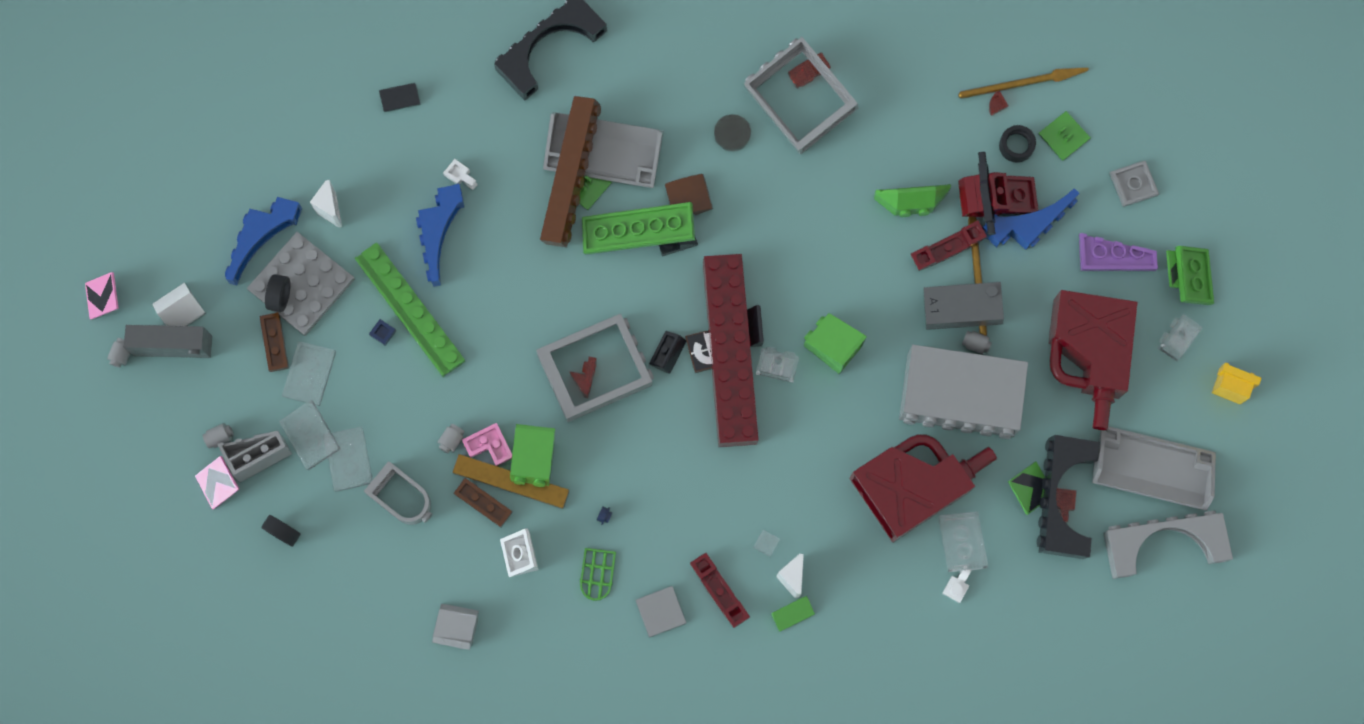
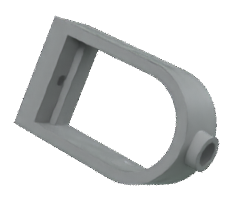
(382, 479)

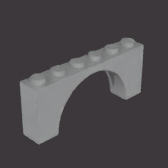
(1206, 530)

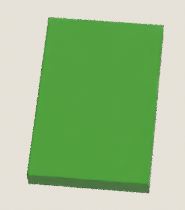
(1194, 275)

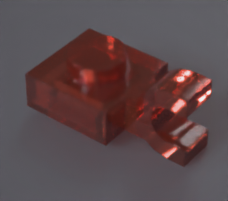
(1065, 502)

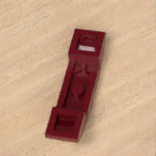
(949, 246)
(719, 590)

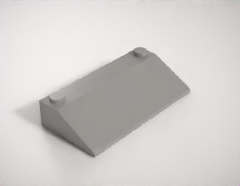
(618, 153)
(1155, 468)

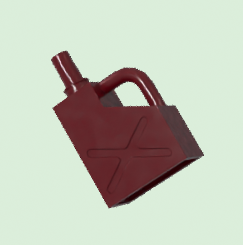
(1099, 340)
(909, 491)

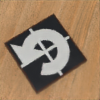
(699, 351)

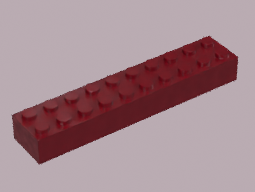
(730, 350)

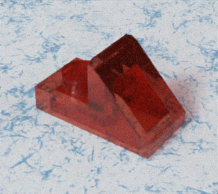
(585, 381)

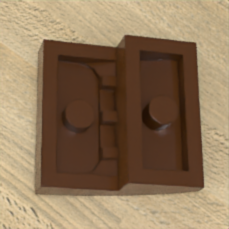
(692, 190)

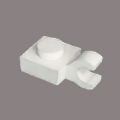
(459, 173)
(956, 587)

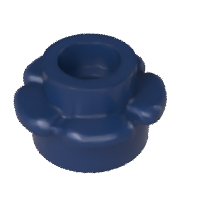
(604, 515)

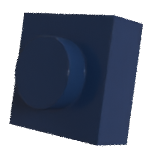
(382, 332)

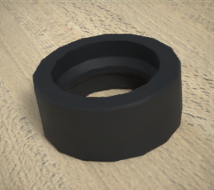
(1026, 133)
(277, 293)
(281, 530)

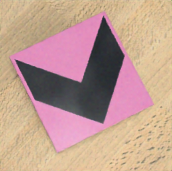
(101, 295)
(217, 482)

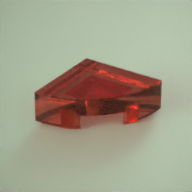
(997, 103)

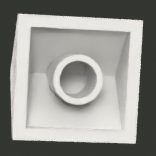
(326, 204)
(178, 307)
(519, 553)
(791, 576)

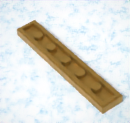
(500, 478)

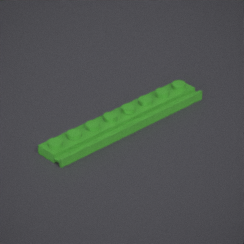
(410, 309)

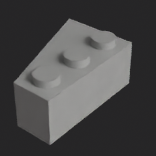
(254, 454)

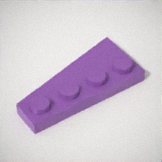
(1106, 255)

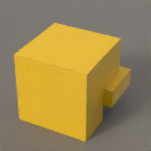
(1235, 383)

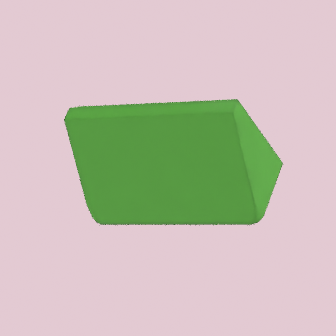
(792, 613)

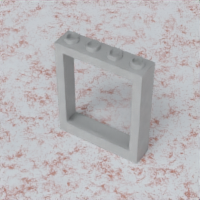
(781, 59)
(558, 386)

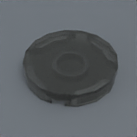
(732, 132)

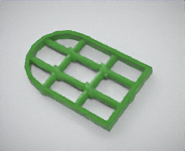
(591, 581)

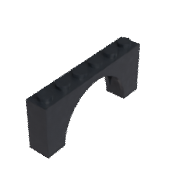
(572, 16)
(1055, 534)

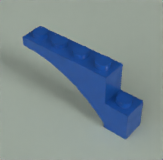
(434, 226)
(1028, 227)
(257, 230)

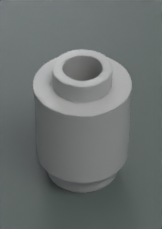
(977, 342)
(118, 354)
(218, 435)
(450, 438)

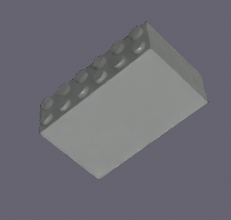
(963, 391)

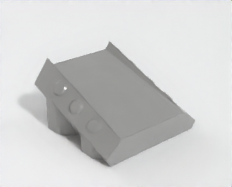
(455, 626)

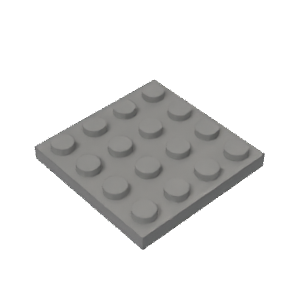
(313, 278)

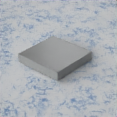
(1134, 183)
(660, 611)

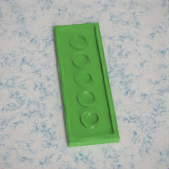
(638, 228)

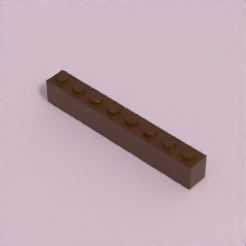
(570, 171)

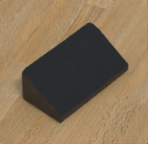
(399, 97)
(755, 326)
(668, 352)

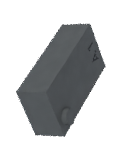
(963, 305)
(168, 341)

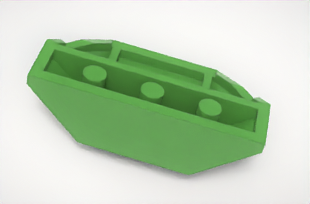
(912, 200)

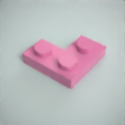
(488, 439)

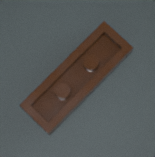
(274, 342)
(483, 502)

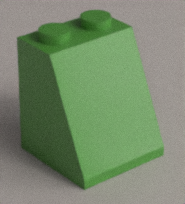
(834, 342)
(532, 455)

